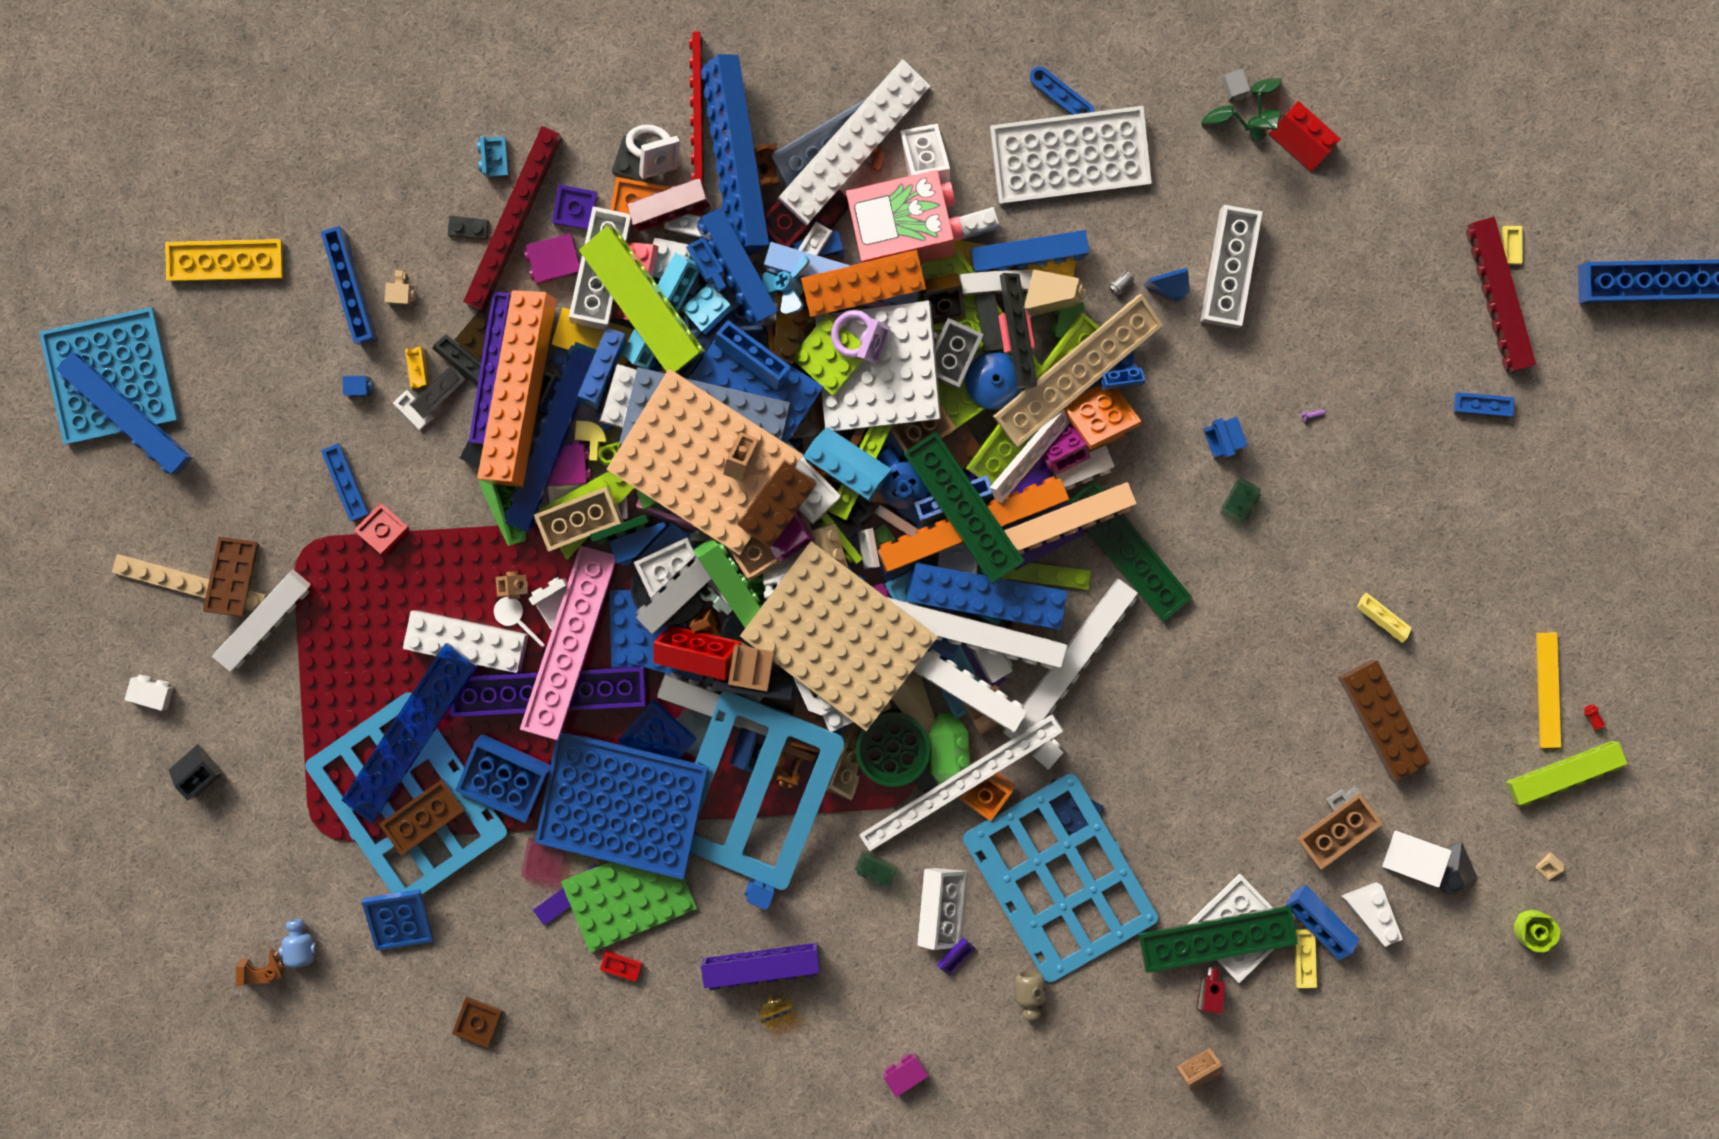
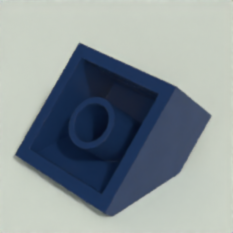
(747, 749)

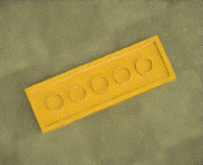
(224, 260)

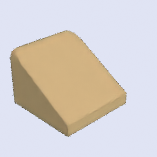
(1550, 866)

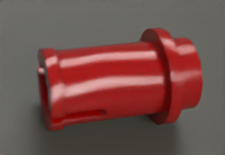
(1594, 717)

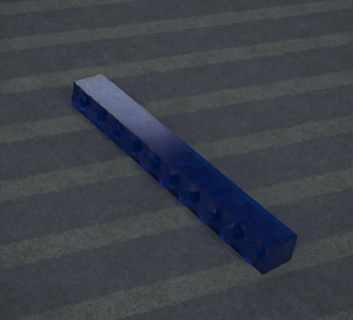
(551, 438)

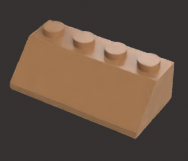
(1339, 831)

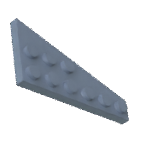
(799, 153)

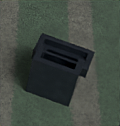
(857, 519)

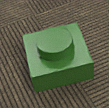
(882, 535)

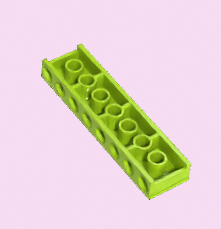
(641, 299)

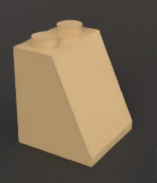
(1052, 292)

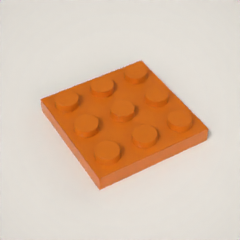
(1101, 415)

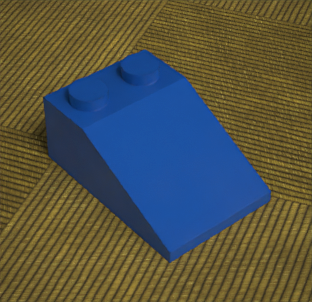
(632, 546)

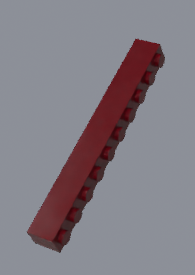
(513, 219)

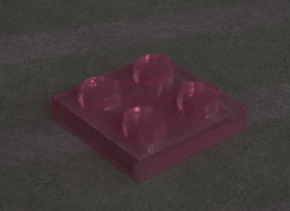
(543, 862)

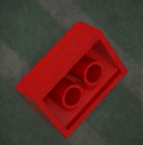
(1304, 136)

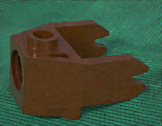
(768, 178)

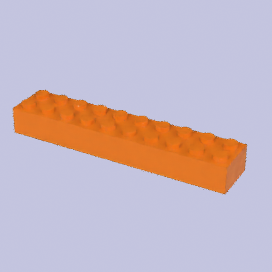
(517, 388)
(943, 535)

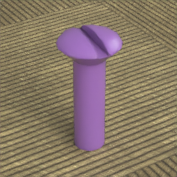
(1311, 415)

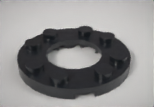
(687, 612)

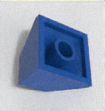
(1170, 285)

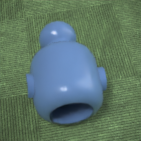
(298, 947)

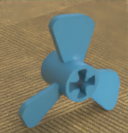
(789, 285)

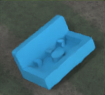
(493, 157)

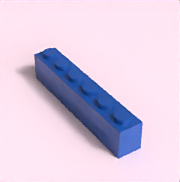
(1030, 252)
(737, 267)
(349, 285)

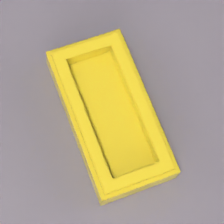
(1513, 244)

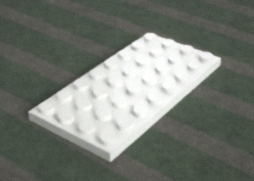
(1070, 154)

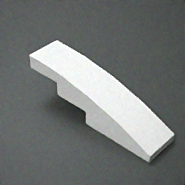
(990, 281)

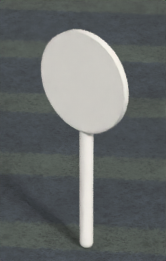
(509, 613)

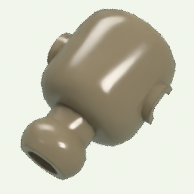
(1030, 993)

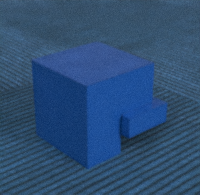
(1225, 437)

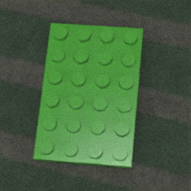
(624, 900)

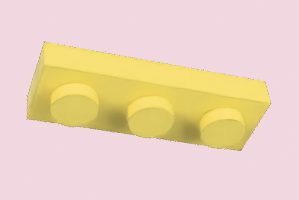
(1384, 617)
(1305, 959)

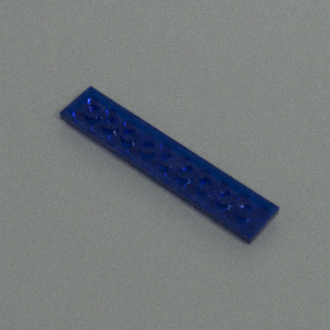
(409, 732)

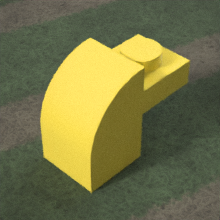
(591, 433)

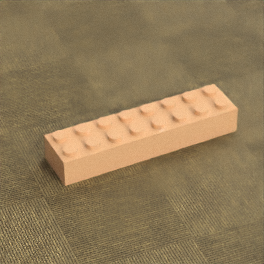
(1069, 518)

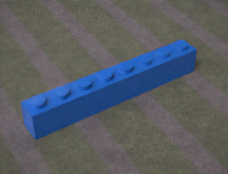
(124, 413)

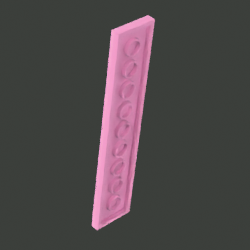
(568, 643)

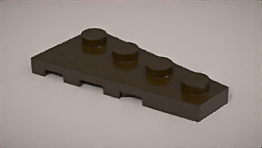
(789, 330)

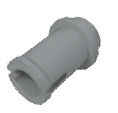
(1117, 286)

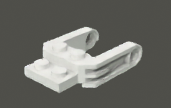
(833, 718)

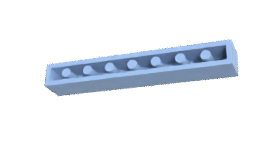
(785, 259)

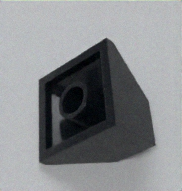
(1458, 871)

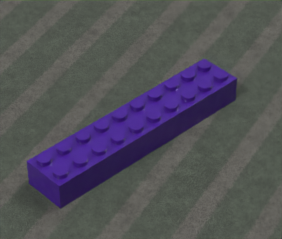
(512, 691)

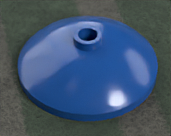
(981, 386)

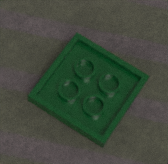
(622, 529)

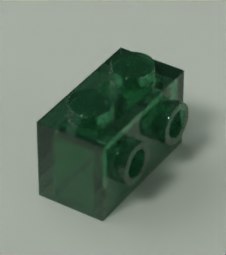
(1240, 500)
(876, 868)

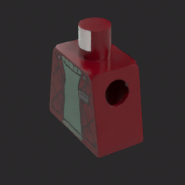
(1206, 999)

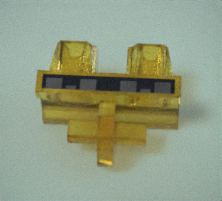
(775, 1009)

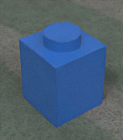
(357, 386)

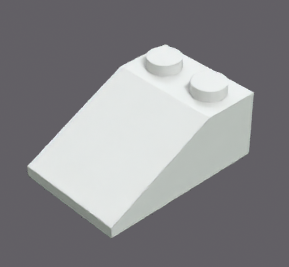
(925, 151)

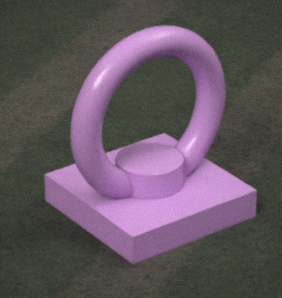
(871, 342)

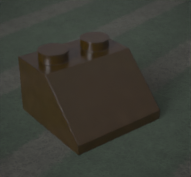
(945, 298)

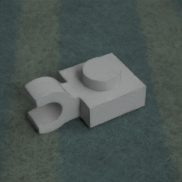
(1341, 797)

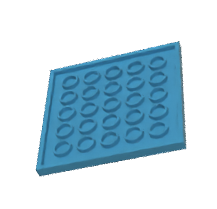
(127, 354)

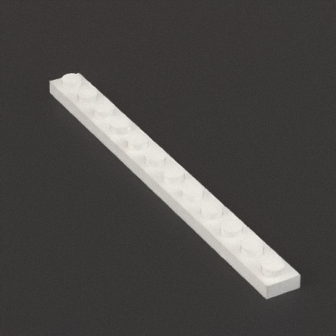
(961, 782)

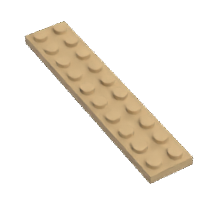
(1078, 370)

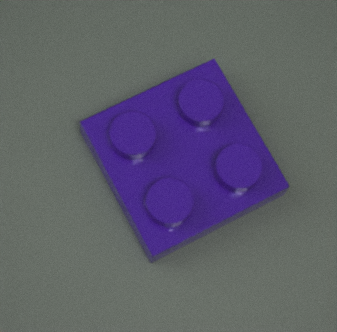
(574, 207)

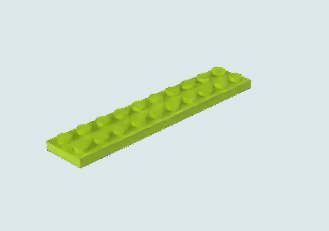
(998, 449)

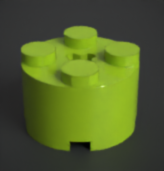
(1541, 940)

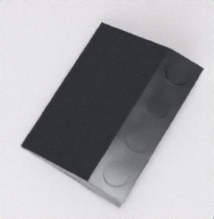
(780, 686)

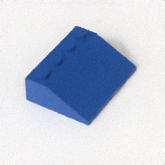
(503, 778)

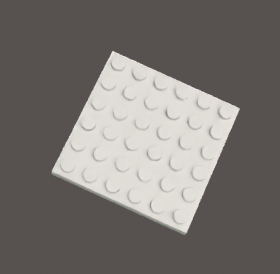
(903, 381)

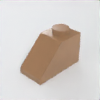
(740, 456)

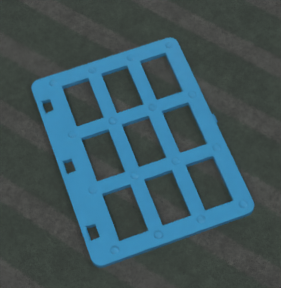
(439, 754)
(1023, 918)

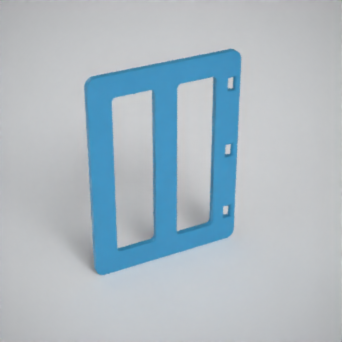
(780, 727)

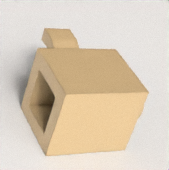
(399, 292)

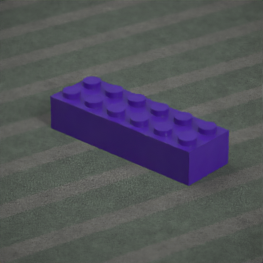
(760, 966)

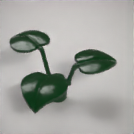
(1256, 125)

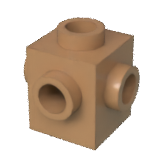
(511, 585)

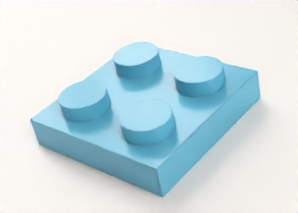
(707, 308)

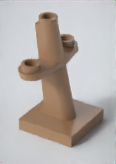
(751, 667)

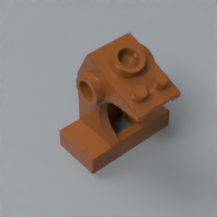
(706, 622)
(788, 778)
(251, 975)

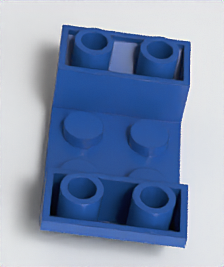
(1123, 375)

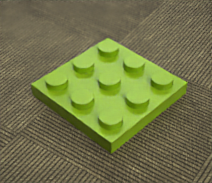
(823, 361)

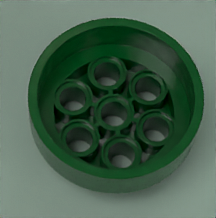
(904, 772)

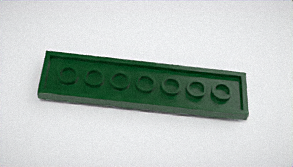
(963, 507)
(1136, 560)
(1218, 938)

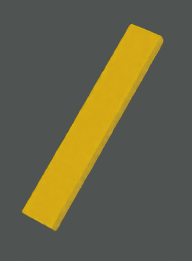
(1548, 690)

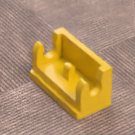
(417, 367)

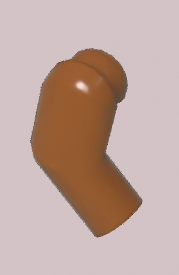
(878, 157)

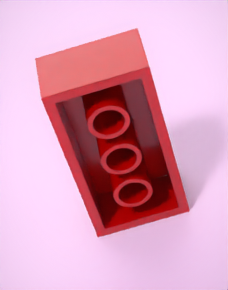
(694, 652)

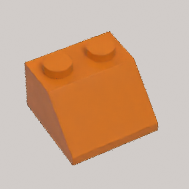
(989, 795)

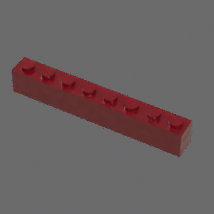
(1501, 294)

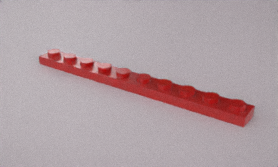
(696, 102)

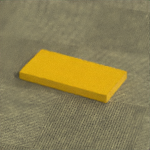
(568, 333)

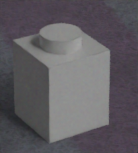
(1235, 85)

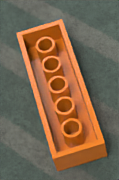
(863, 283)

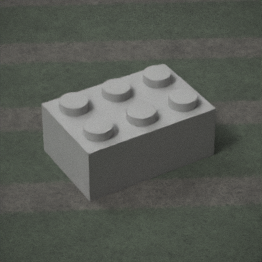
(955, 352)

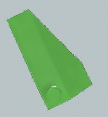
(499, 501)

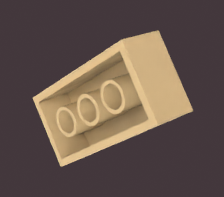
(578, 518)

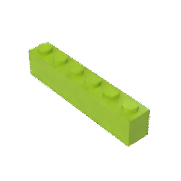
(1566, 772)

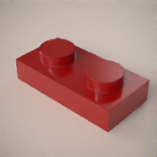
(621, 965)

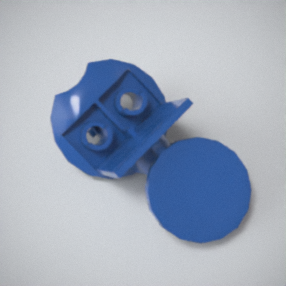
(899, 477)

